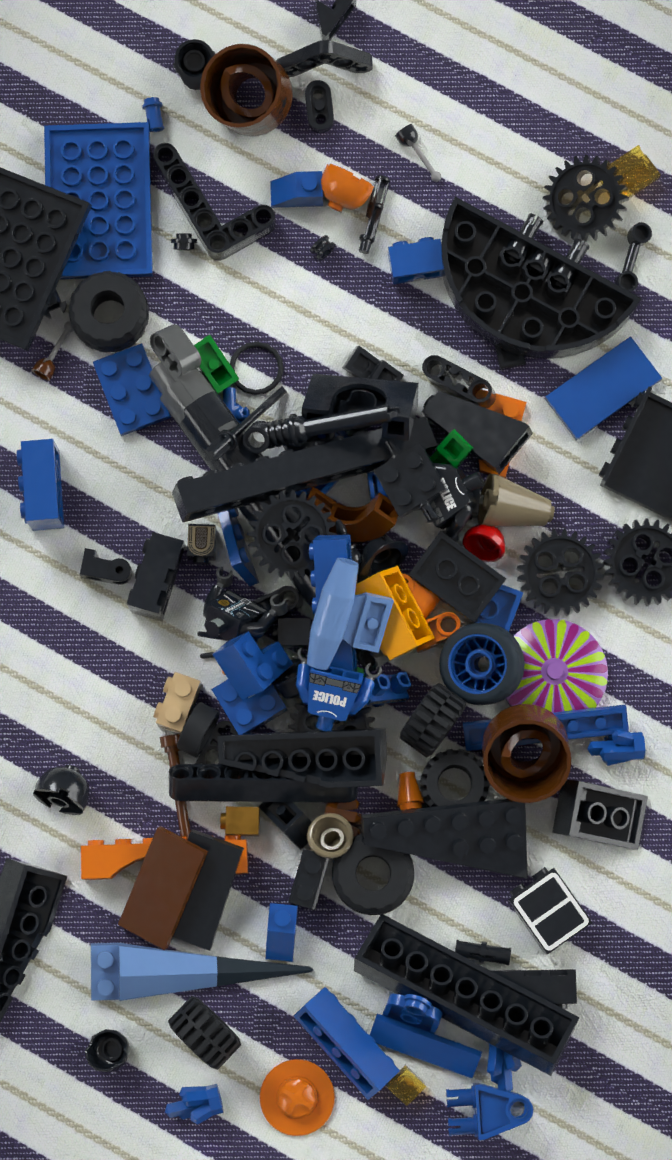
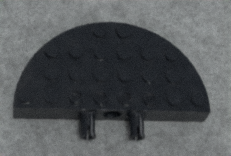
(524, 291)

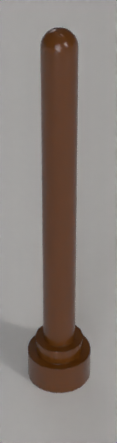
(169, 744)

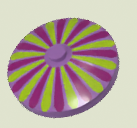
(561, 667)

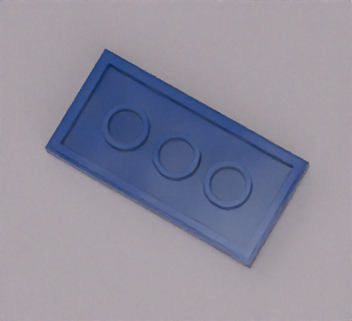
(603, 388)

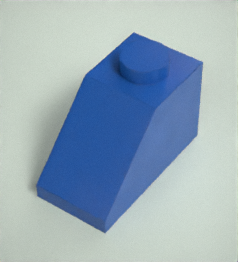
(297, 190)
(281, 932)

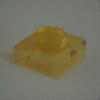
(406, 1085)

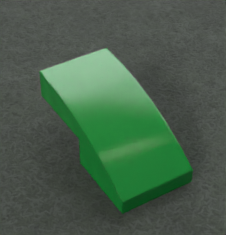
(452, 450)

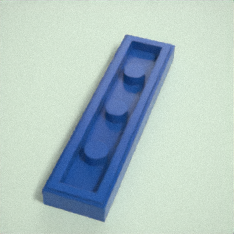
(425, 1046)

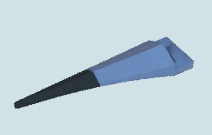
(136, 971)

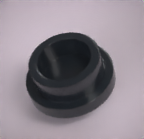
(184, 242)

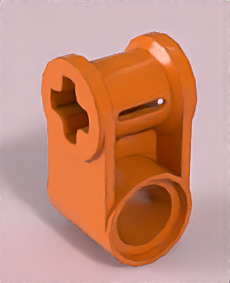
(425, 598)
(440, 635)

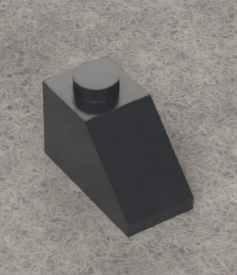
(288, 820)

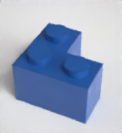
(249, 666)
(250, 712)

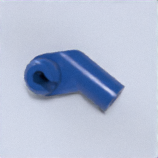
(237, 410)

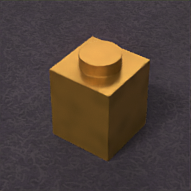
(241, 821)

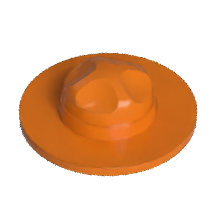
(297, 1097)

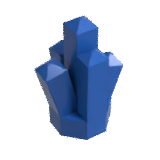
(619, 747)
(501, 1066)
(197, 1103)

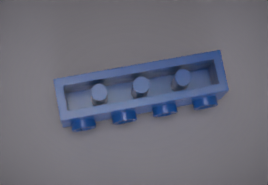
(346, 1043)

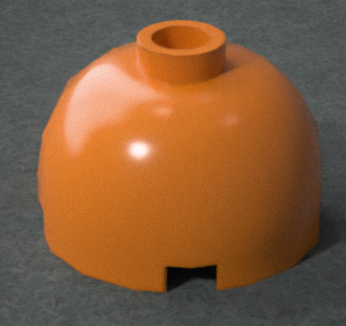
(344, 189)

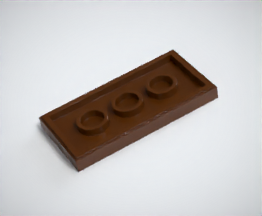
(162, 887)

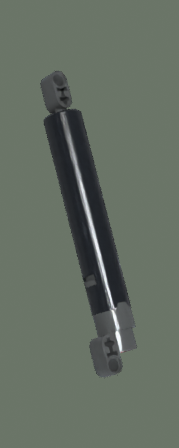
(201, 418)

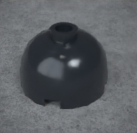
(63, 788)

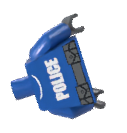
(333, 691)

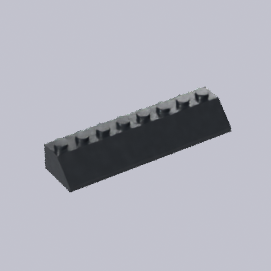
(466, 994)

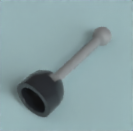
(408, 137)

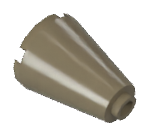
(512, 505)

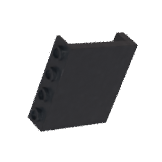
(644, 456)

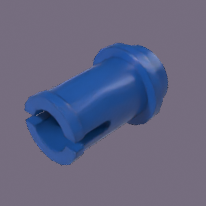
(153, 113)

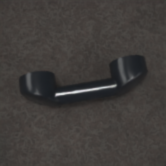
(637, 236)

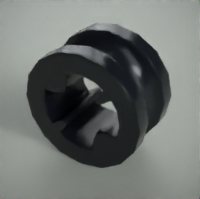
(322, 247)

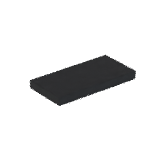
(210, 892)

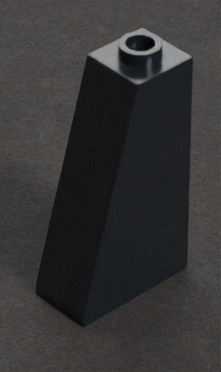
(491, 434)

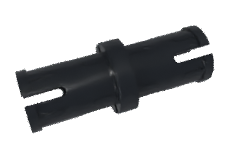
(483, 952)

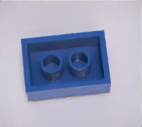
(41, 484)

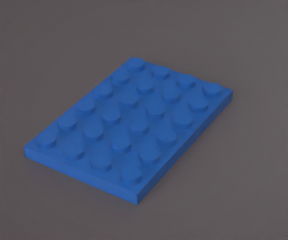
(112, 173)

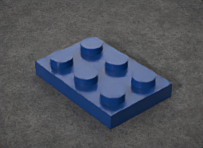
(130, 390)

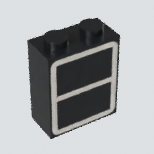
(548, 910)

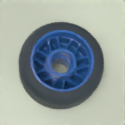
(461, 657)

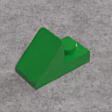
(215, 365)

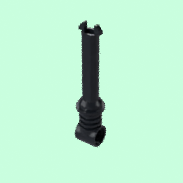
(297, 429)

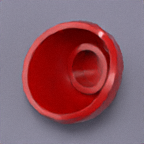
(485, 542)

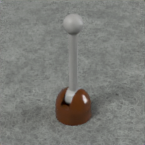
(45, 367)

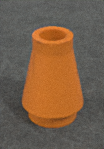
(409, 793)

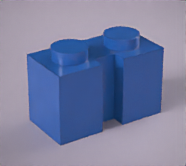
(415, 260)

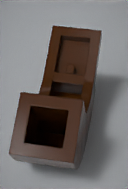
(362, 522)

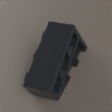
(156, 576)
(552, 985)

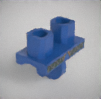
(390, 689)

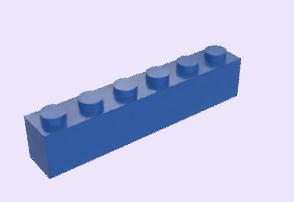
(324, 552)

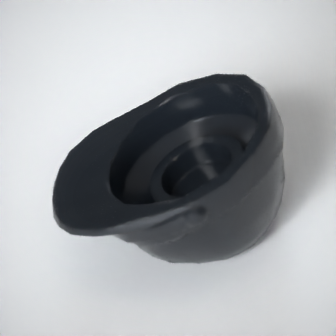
(191, 61)

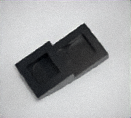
(365, 365)

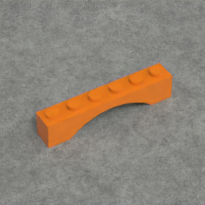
(106, 861)

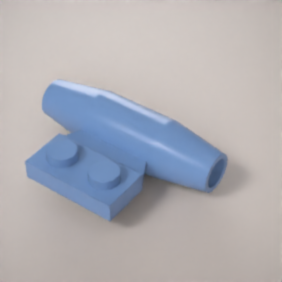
(346, 616)

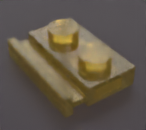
(636, 170)

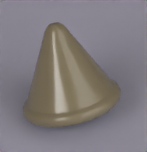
(330, 835)

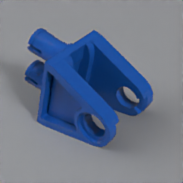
(491, 1111)

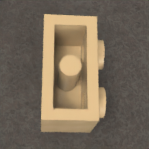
(178, 703)

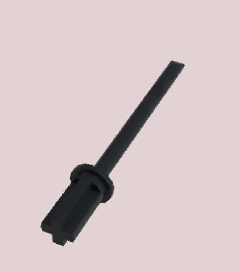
(227, 439)

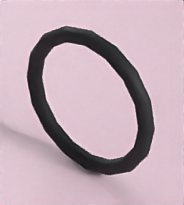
(279, 362)

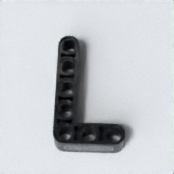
(202, 210)

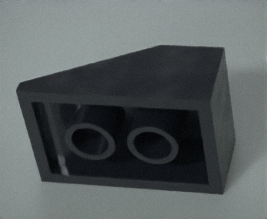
(600, 814)

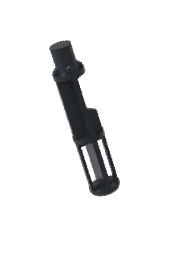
(374, 213)

